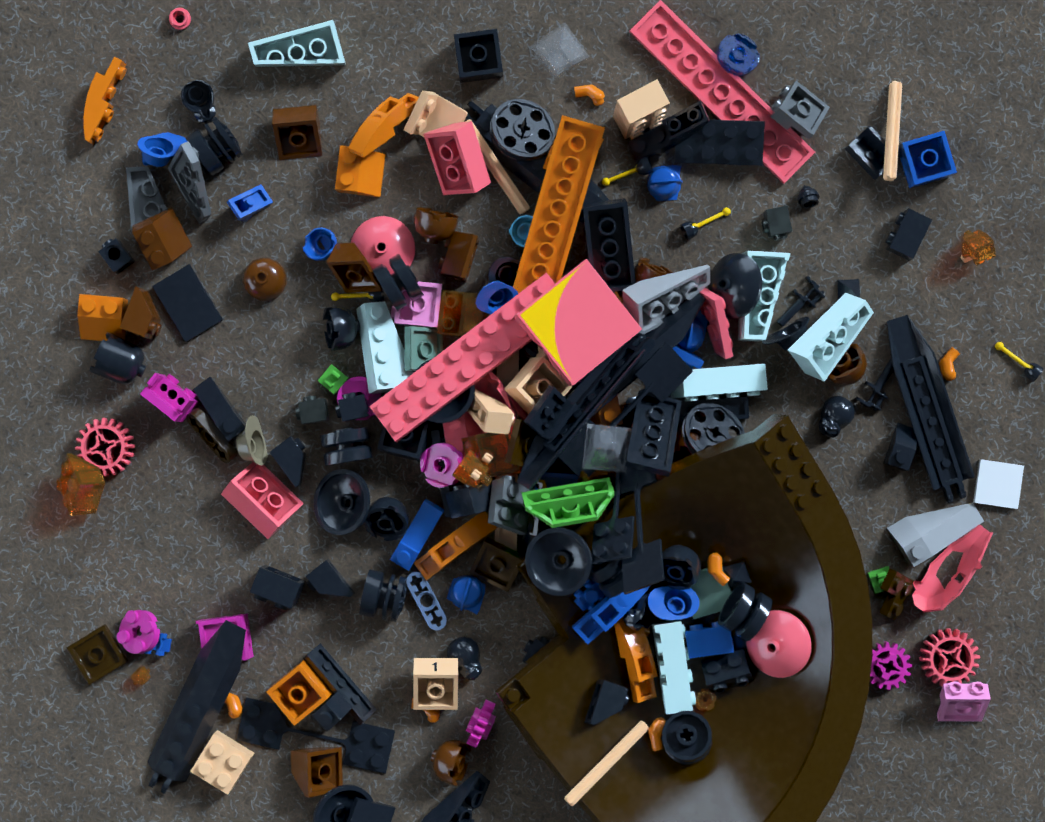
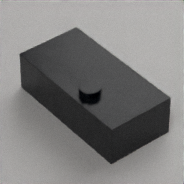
(609, 242)

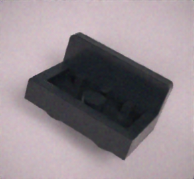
(869, 152)
(550, 414)
(727, 671)

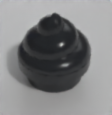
(808, 197)

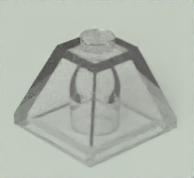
(559, 51)
(606, 447)

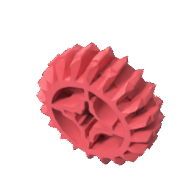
(86, 453)
(955, 650)

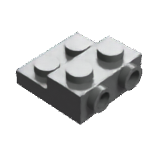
(799, 109)
(507, 505)

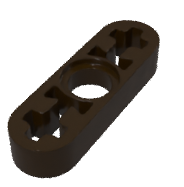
(211, 435)

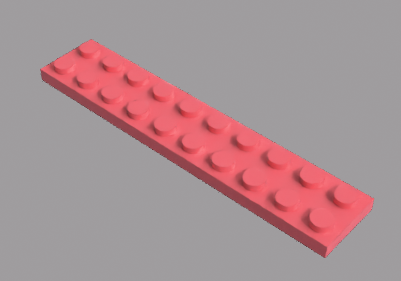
(718, 90)
(457, 366)

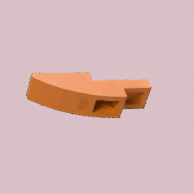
(97, 109)
(379, 124)
(454, 545)
(639, 660)

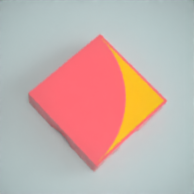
(578, 322)

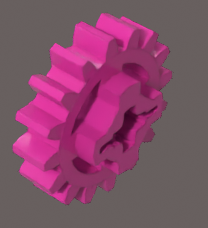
(890, 657)
(480, 723)

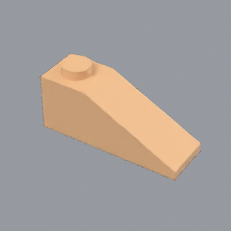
(491, 414)

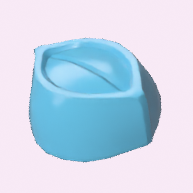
(520, 229)

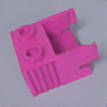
(163, 400)
(209, 626)

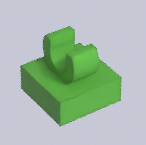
(333, 379)
(877, 577)

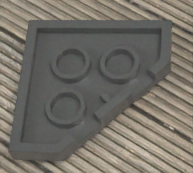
(189, 178)

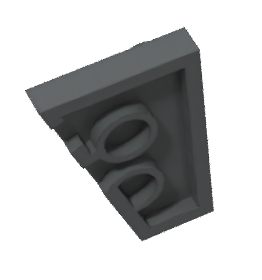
(143, 195)

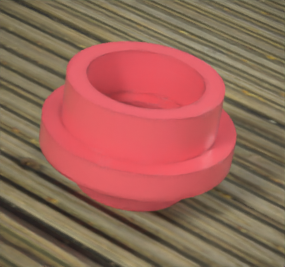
(177, 12)

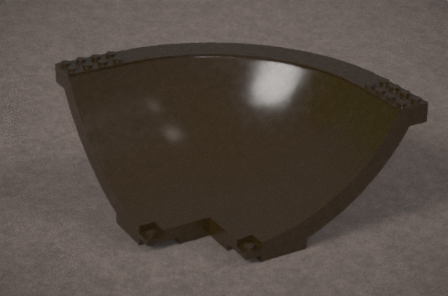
(774, 740)

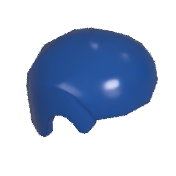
(312, 248)

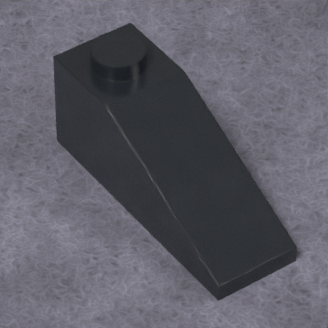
(220, 409)

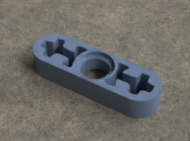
(428, 618)

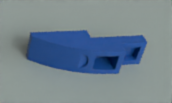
(606, 614)

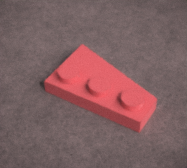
(718, 329)

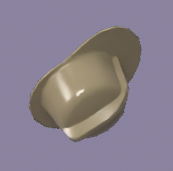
(251, 442)

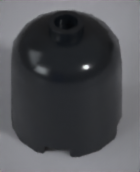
(118, 360)

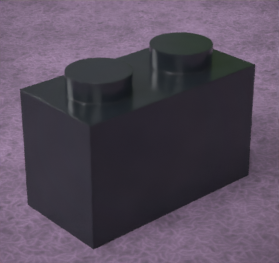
(908, 234)

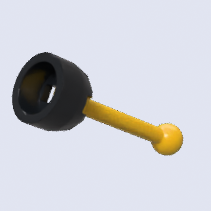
(643, 167)
(692, 228)
(373, 296)
(1031, 370)

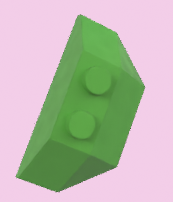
(569, 502)

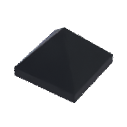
(848, 286)
(737, 573)

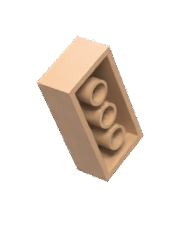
(641, 110)

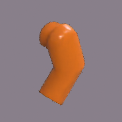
(946, 364)

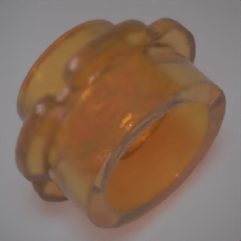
(141, 675)
(709, 704)

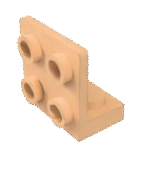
(433, 113)

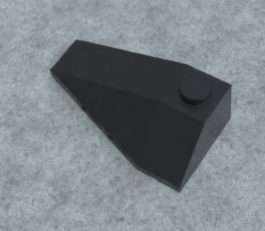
(461, 801)

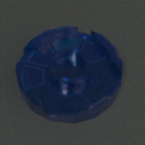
(738, 54)

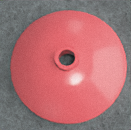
(386, 231)
(791, 645)

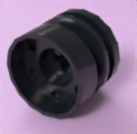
(214, 146)
(383, 595)

